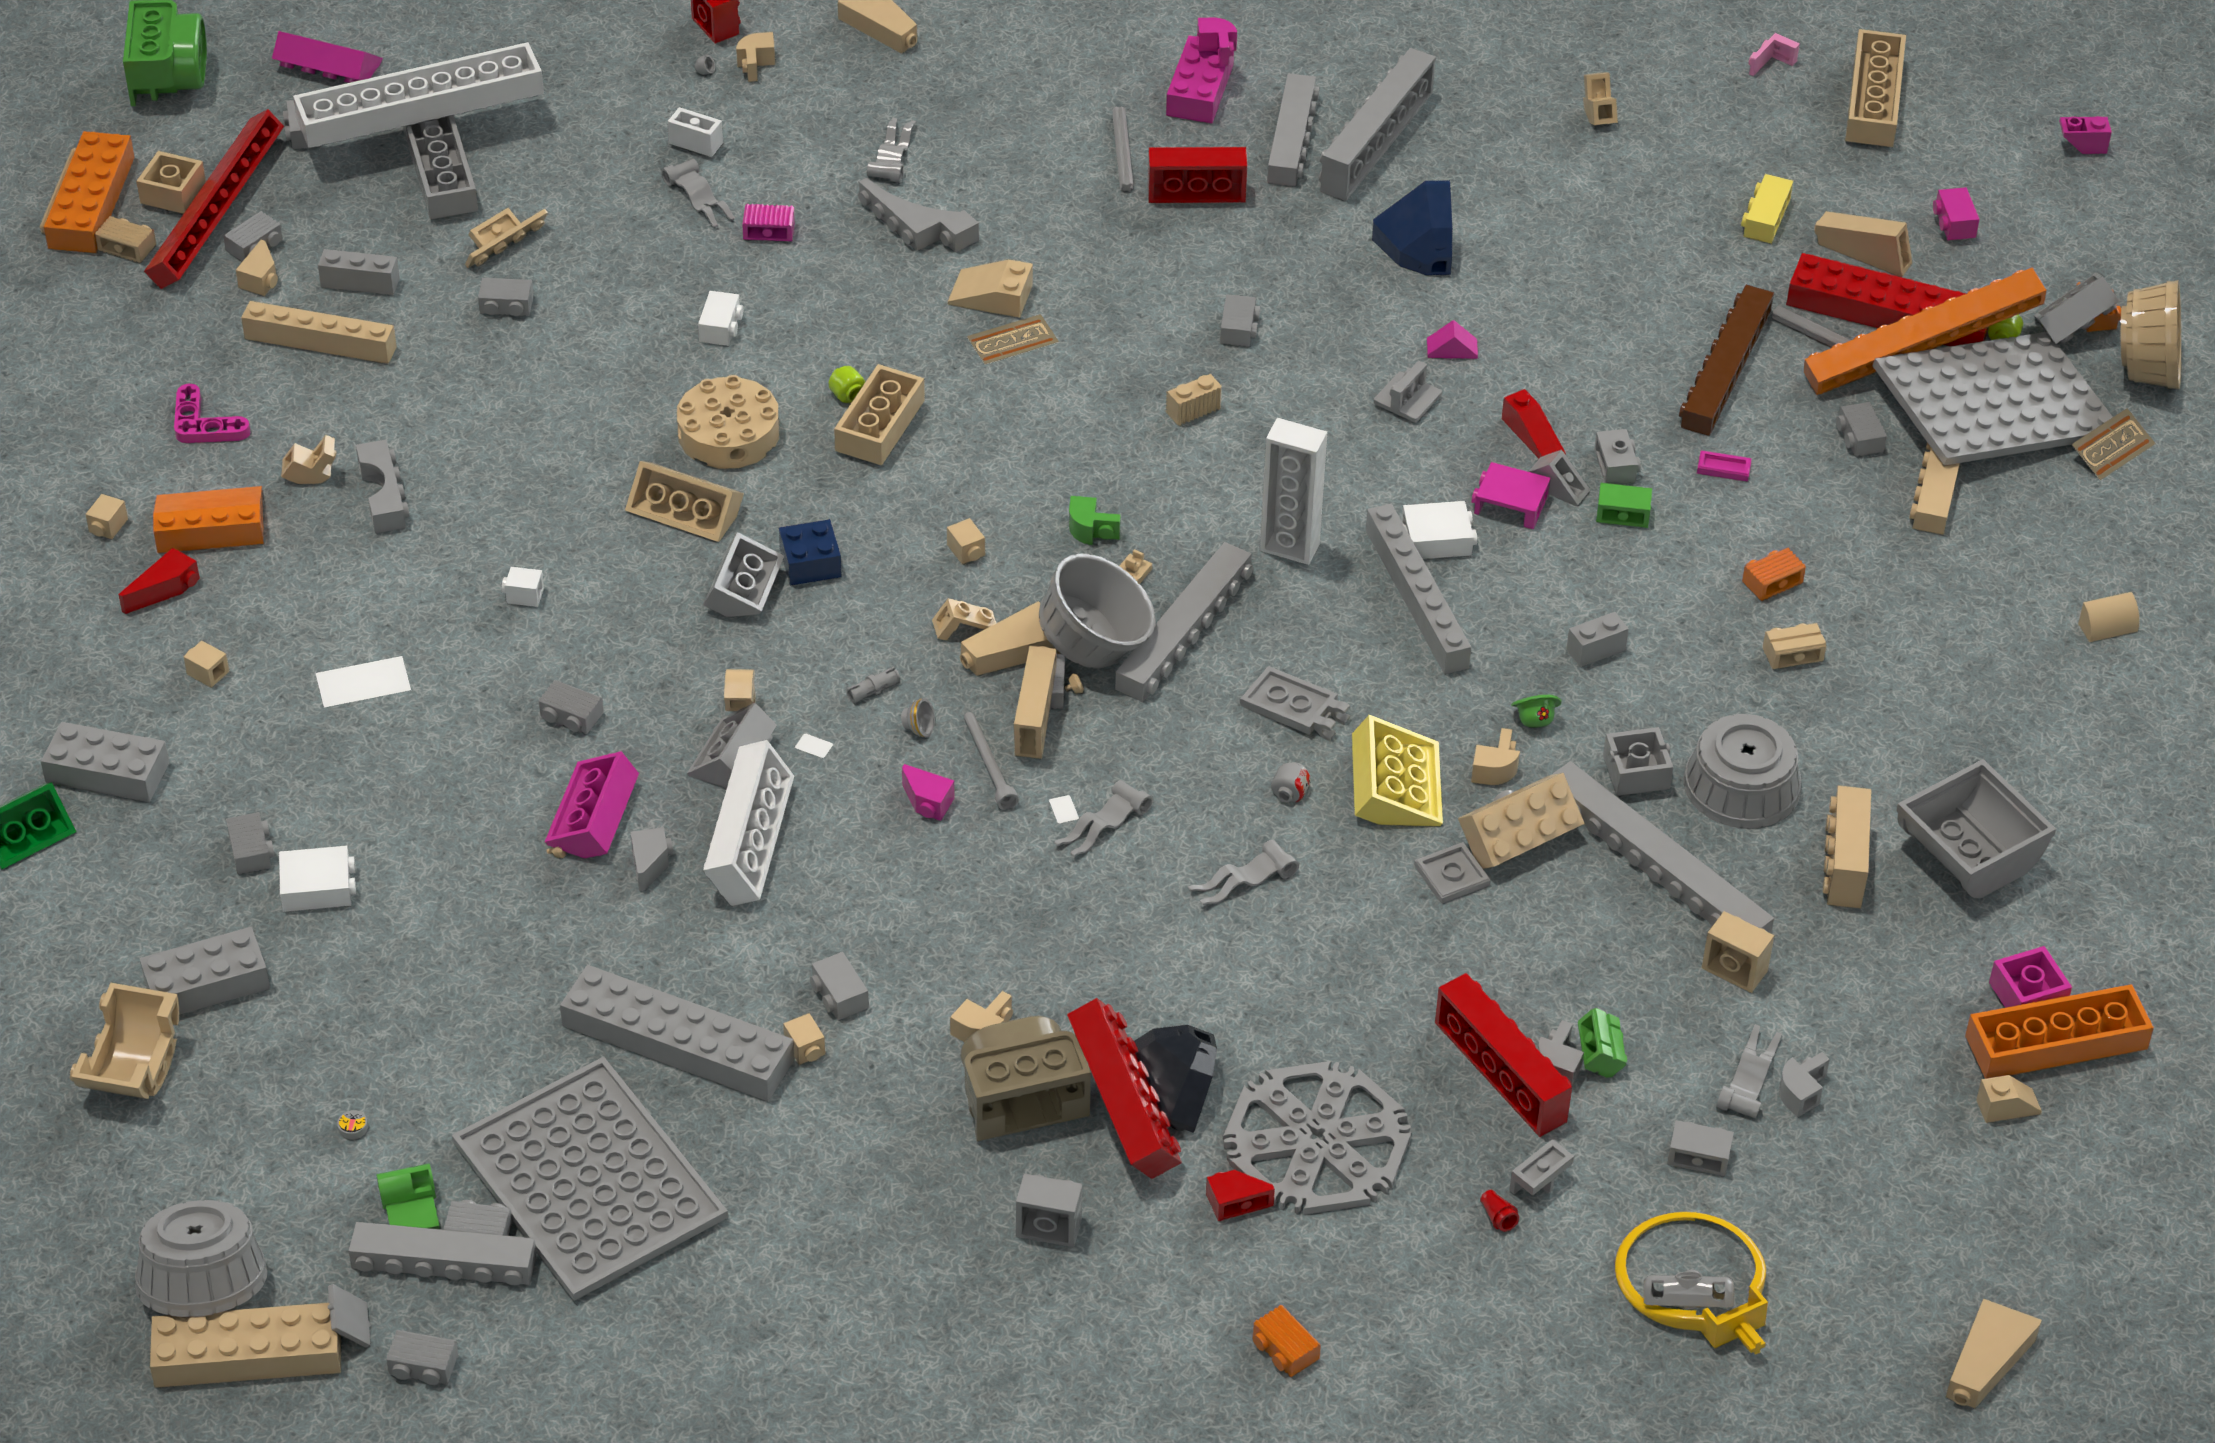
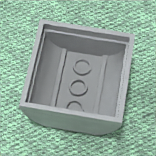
(1977, 828)

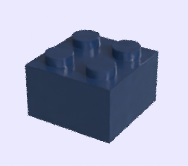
(810, 552)

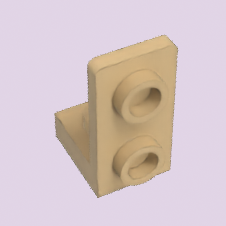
(957, 612)

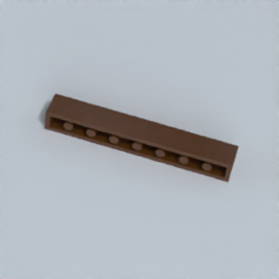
(1726, 360)

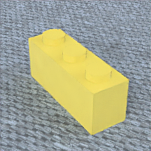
(1767, 208)

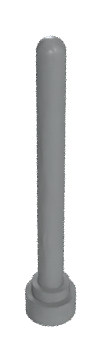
(1005, 795)

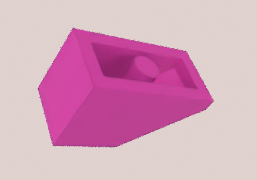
(928, 792)

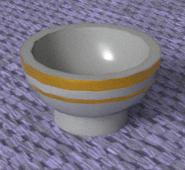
(919, 717)

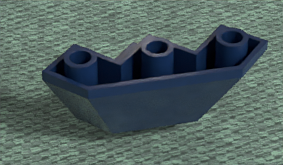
(1418, 229)

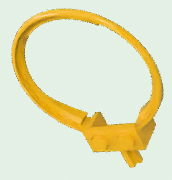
(1718, 1330)

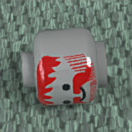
(1291, 781)

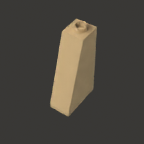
(881, 21)
(1867, 239)
(1004, 642)
(1034, 702)
(1991, 1350)

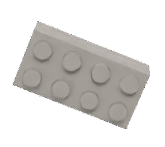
(105, 761)
(208, 970)

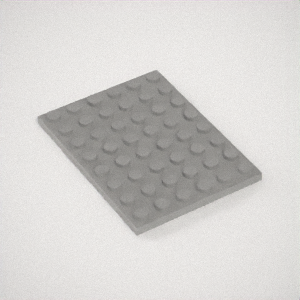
(1993, 397)
(589, 1177)

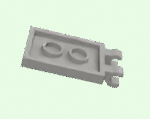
(1295, 703)

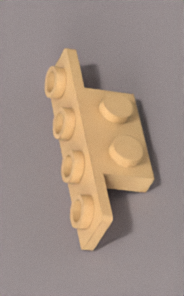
(499, 231)

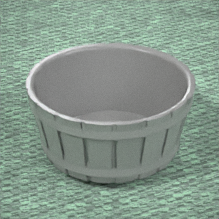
(1095, 611)
(1741, 786)
(198, 1260)

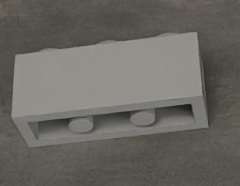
(358, 271)

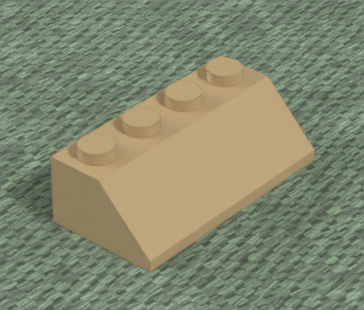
(683, 501)

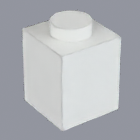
(523, 586)

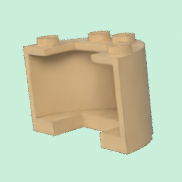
(134, 1044)

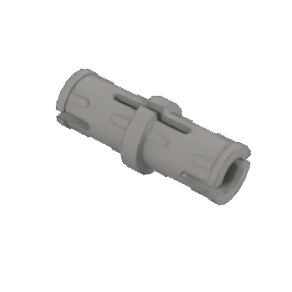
(873, 685)

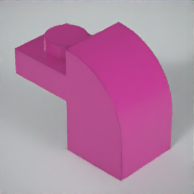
(1217, 35)

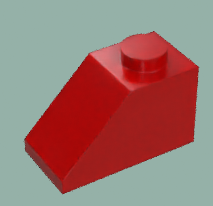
(1237, 1194)

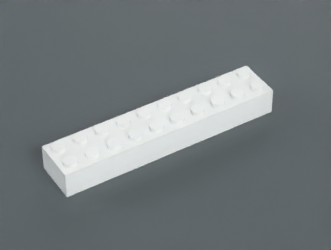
(418, 94)

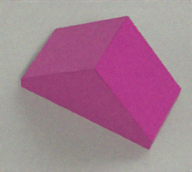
(1452, 342)

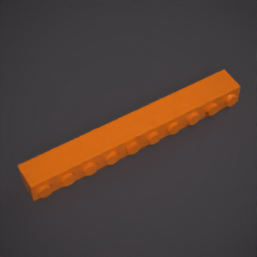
(1926, 329)

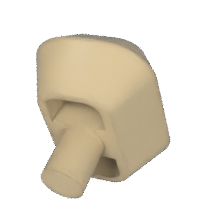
(1075, 684)
(557, 852)

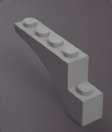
(918, 223)

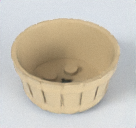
(2153, 335)

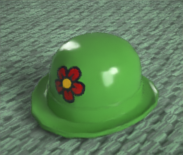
(1537, 710)

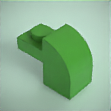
(1087, 524)

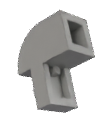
(1564, 1058)
(1800, 1084)

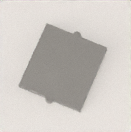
(349, 1315)

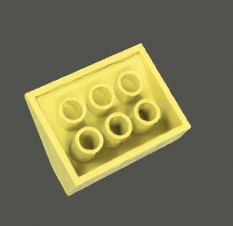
(1395, 775)

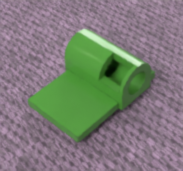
(409, 1197)

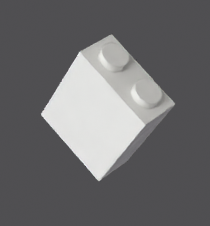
(1440, 529)
(316, 878)

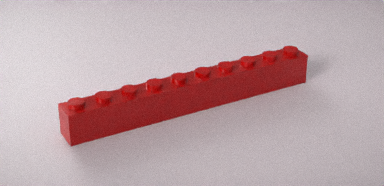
(214, 199)

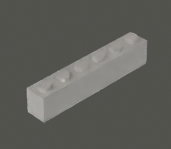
(1292, 129)
(442, 1253)

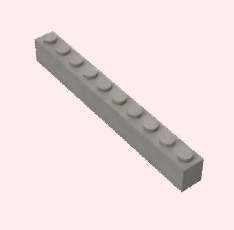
(1658, 854)

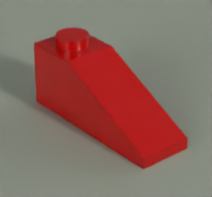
(1530, 423)
(161, 581)

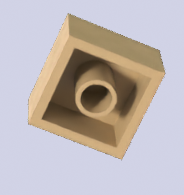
(171, 182)
(1737, 951)

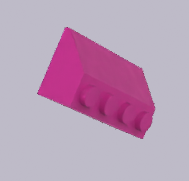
(324, 57)
(593, 805)

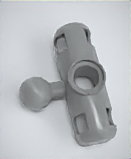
(1689, 1290)

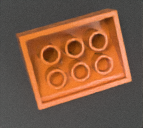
(208, 519)

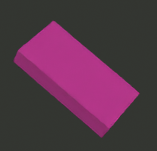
(1724, 465)

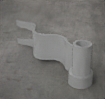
(889, 156)
(697, 188)
(1111, 815)
(1254, 873)
(1748, 1078)

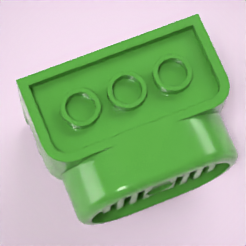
(163, 49)

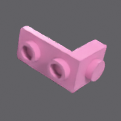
(1776, 47)

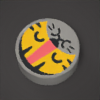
(352, 1125)

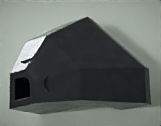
(1179, 1070)

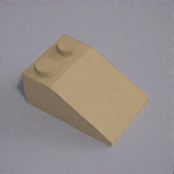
(994, 287)

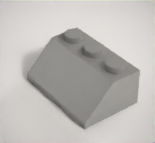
(2077, 308)
(743, 578)
(737, 729)

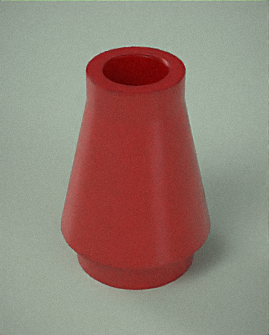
(1501, 1212)

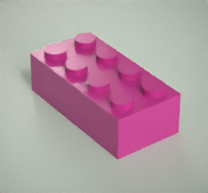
(1197, 84)

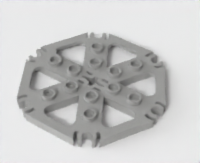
(1336, 1144)

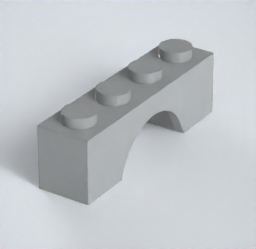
(386, 505)

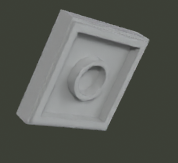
(1452, 872)

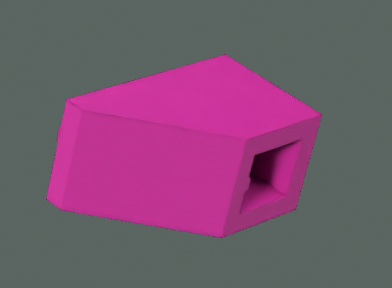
(2087, 134)

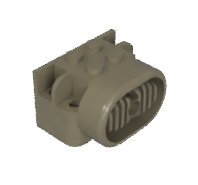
(1024, 1076)

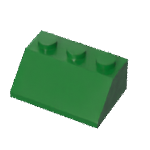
(32, 824)

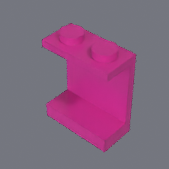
(1512, 490)

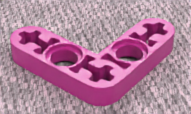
(194, 422)

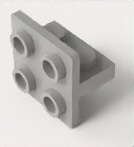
(1409, 393)

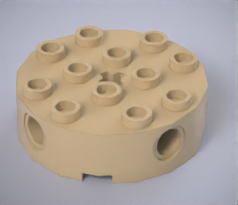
(728, 422)

